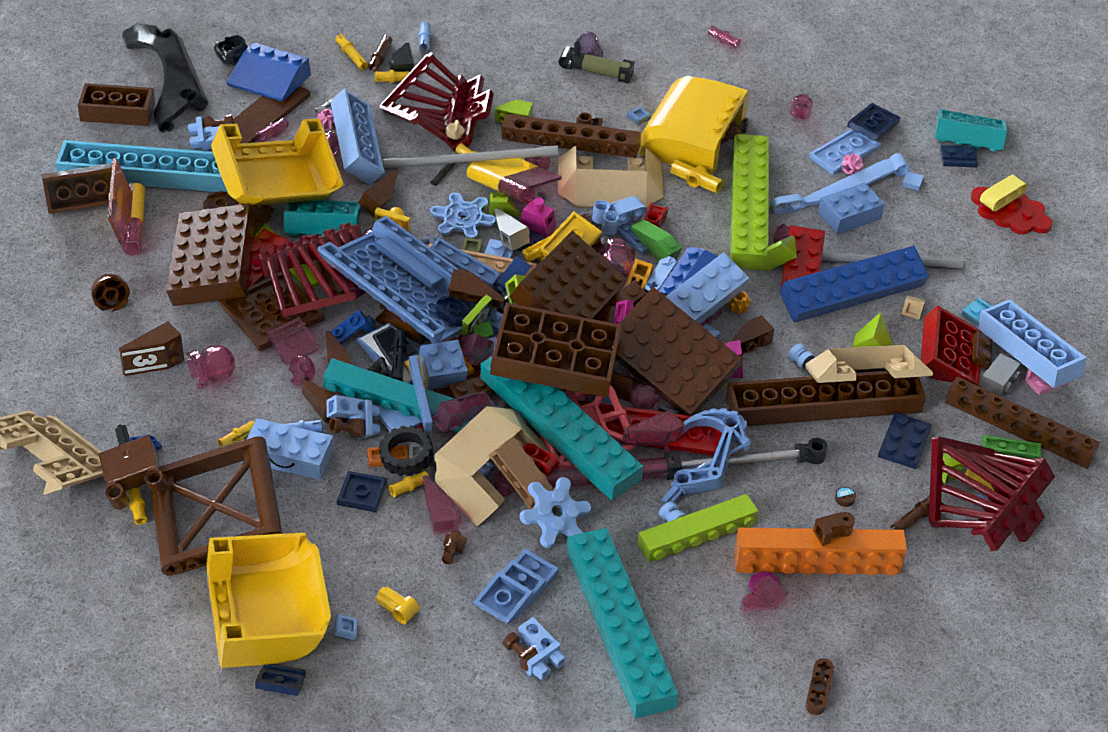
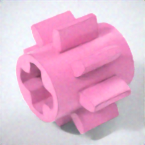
(327, 119)
(852, 163)

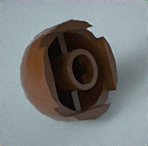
(110, 288)

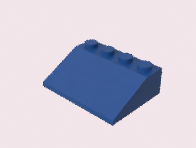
(269, 72)
(689, 264)

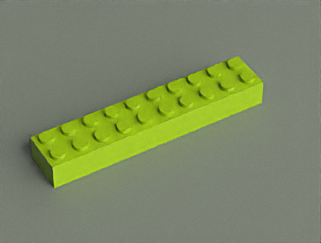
(749, 201)

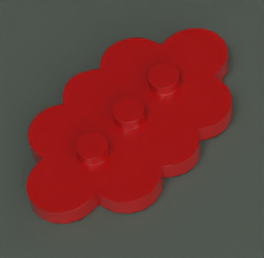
(1019, 215)

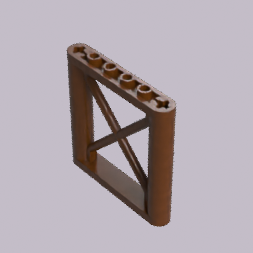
(255, 455)

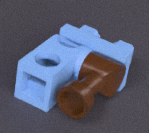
(206, 131)
(358, 414)
(540, 652)

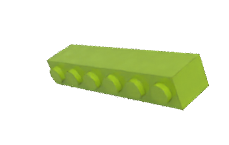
(697, 528)

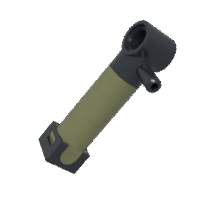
(573, 58)

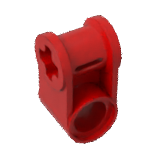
(656, 214)
(541, 457)

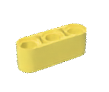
(1003, 192)

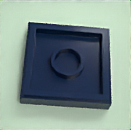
(362, 491)

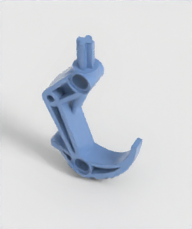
(711, 475)

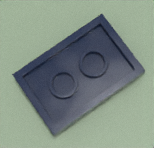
(873, 122)
(904, 440)

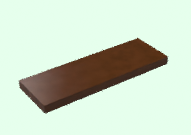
(267, 111)

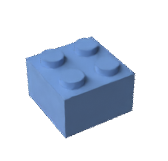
(442, 364)

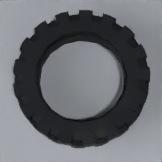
(409, 466)

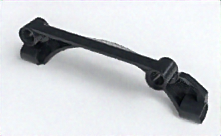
(181, 83)

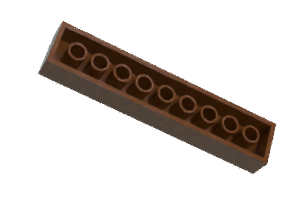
(806, 400)

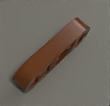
(825, 680)

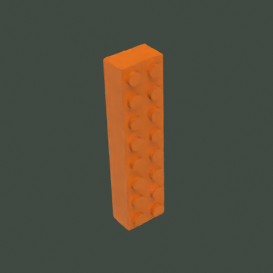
(801, 551)

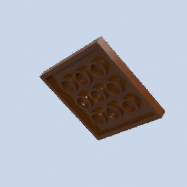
(260, 311)

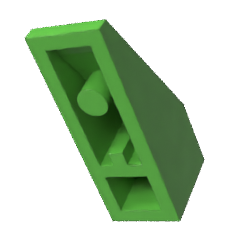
(656, 240)

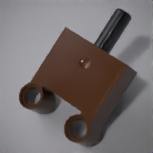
(131, 466)

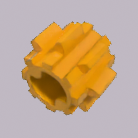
(739, 303)

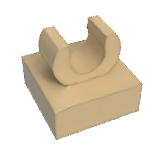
(913, 307)

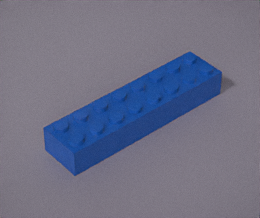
(853, 284)

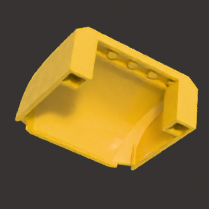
(694, 121)
(277, 169)
(266, 598)

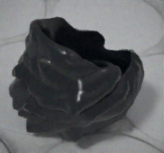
(230, 49)

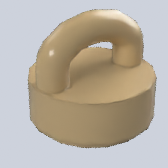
(455, 130)

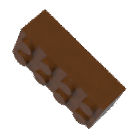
(116, 104)
(77, 188)

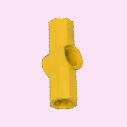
(696, 176)

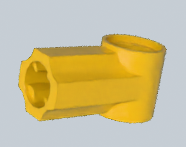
(402, 608)

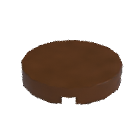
(219, 199)

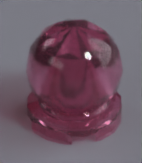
(618, 255)
(212, 364)

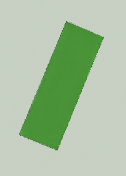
(1012, 447)

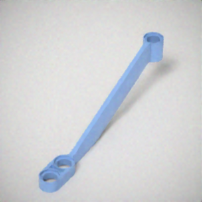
(895, 164)

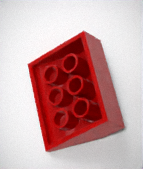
(948, 347)

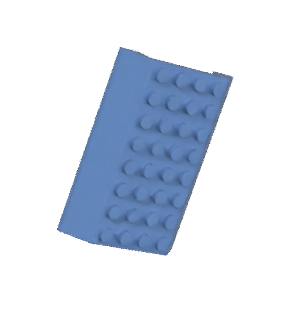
(393, 284)

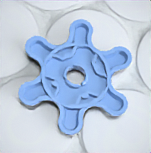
(459, 207)
(542, 511)

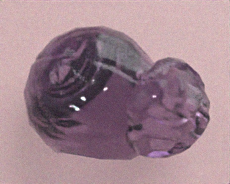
(590, 44)

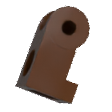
(833, 526)

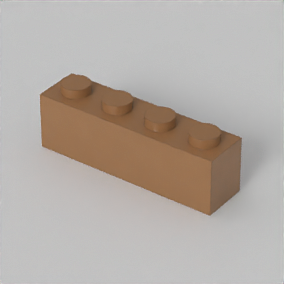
(519, 469)

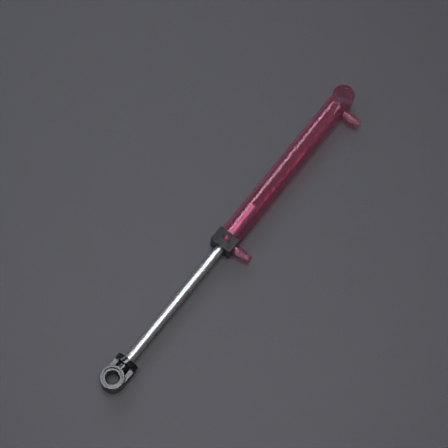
(668, 465)

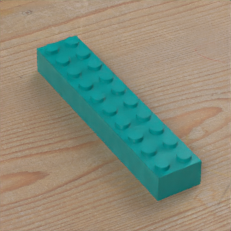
(570, 432)
(621, 623)

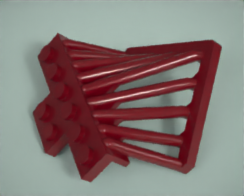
(465, 103)
(305, 251)
(1011, 504)

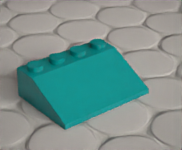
(971, 129)
(319, 215)

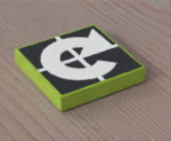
(477, 314)

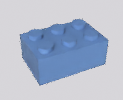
(851, 208)

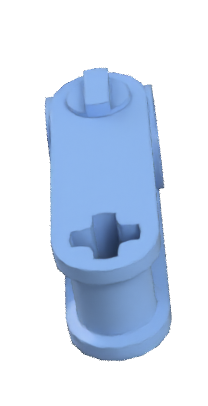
(660, 273)

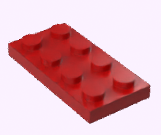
(261, 243)
(809, 253)

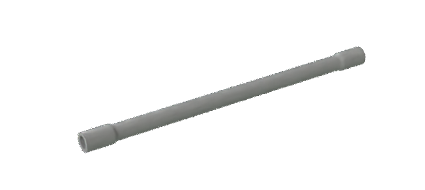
(546, 151)
(951, 263)

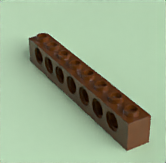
(569, 134)
(1022, 422)

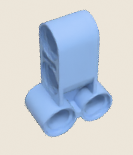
(617, 213)

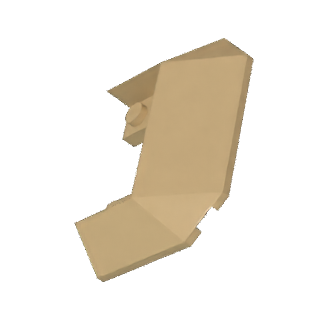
(587, 185)
(840, 363)
(469, 450)
(65, 454)

